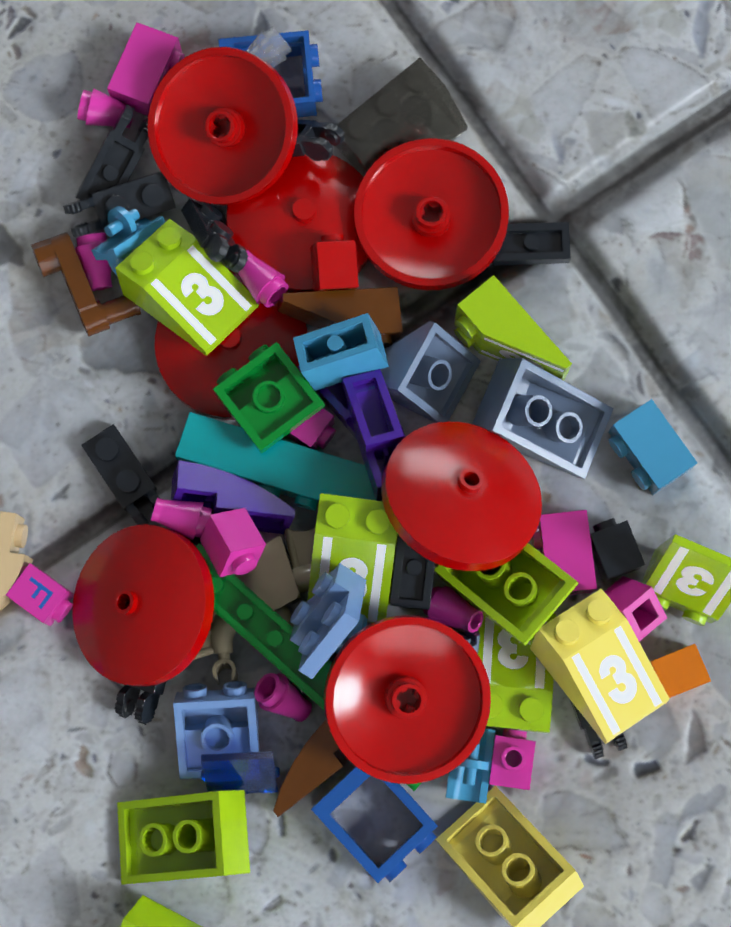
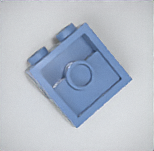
(327, 617)
(214, 723)

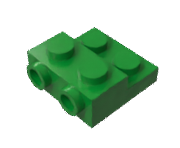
(268, 396)

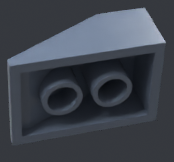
(543, 416)

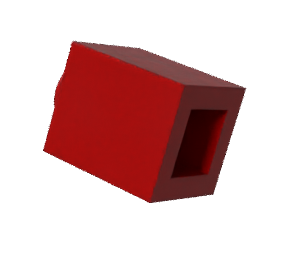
(334, 264)

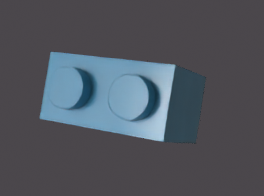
(340, 351)
(651, 447)

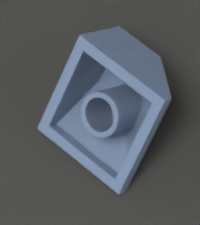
(429, 372)

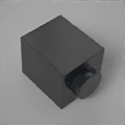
(615, 549)

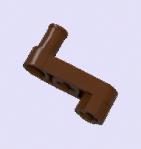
(60, 255)

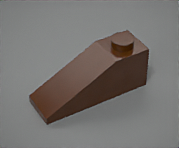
(331, 307)

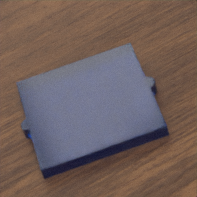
(240, 771)

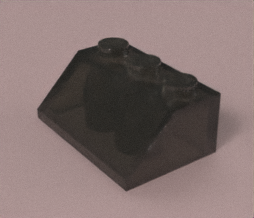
(402, 111)

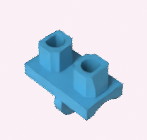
(127, 235)
(471, 777)

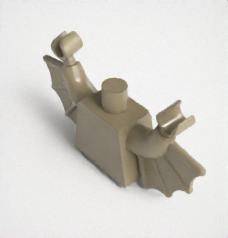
(274, 583)

